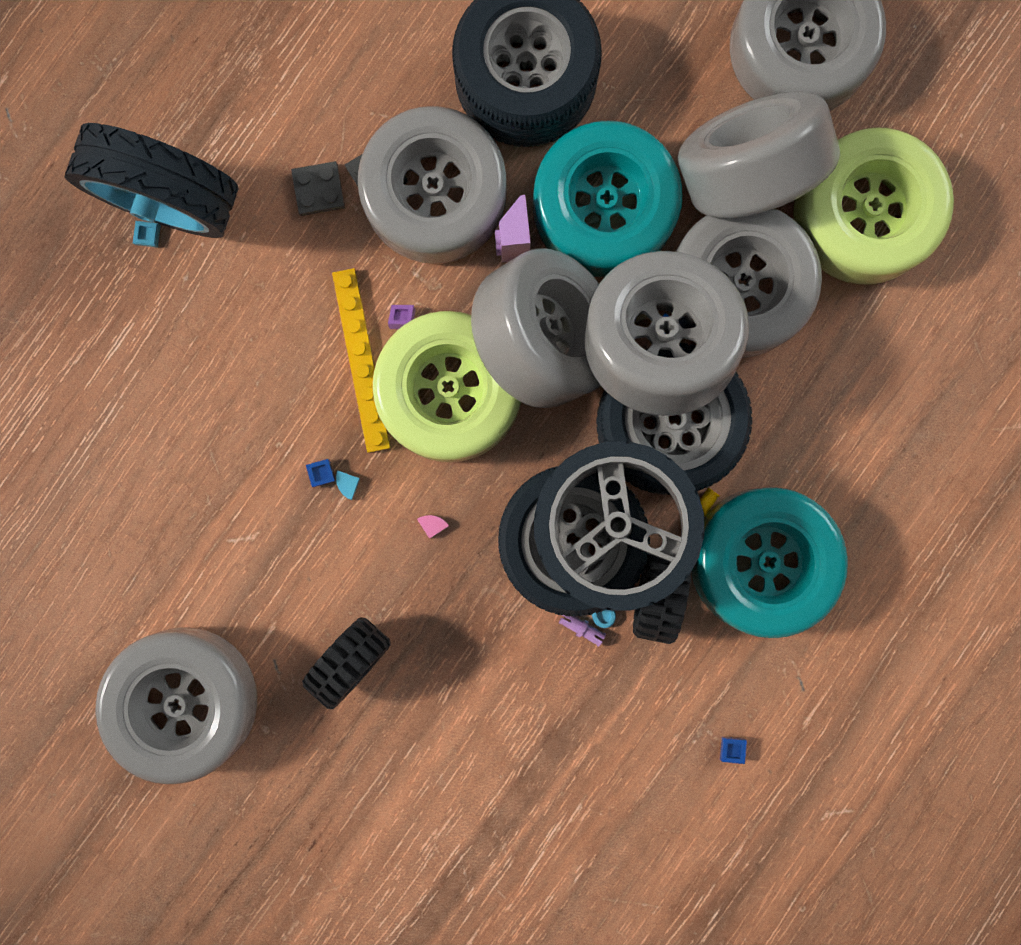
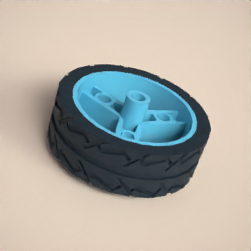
(151, 180)

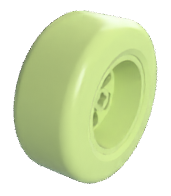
(917, 184)
(415, 425)

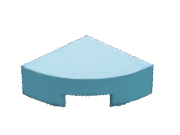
(347, 484)

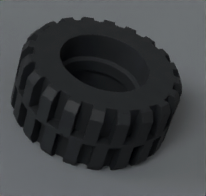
(664, 618)
(346, 663)

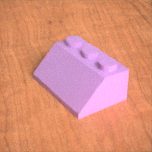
(513, 232)

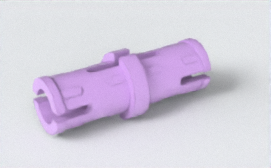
(583, 629)

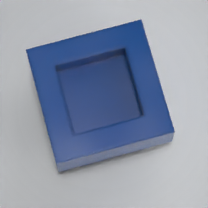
(320, 473)
(733, 750)

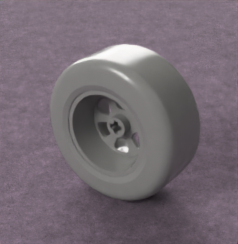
(766, 67)
(451, 139)
(759, 155)
(789, 262)
(689, 290)
(533, 327)
(126, 715)

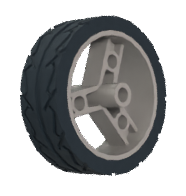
(609, 461)

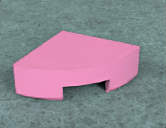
(432, 524)

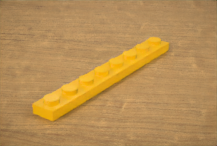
(360, 357)

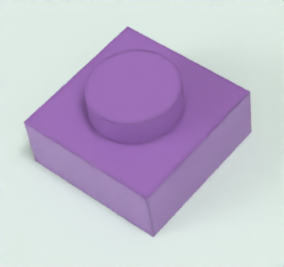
(400, 315)

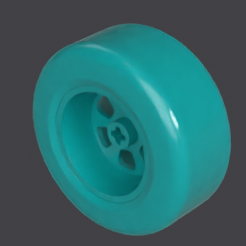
(606, 149)
(813, 584)

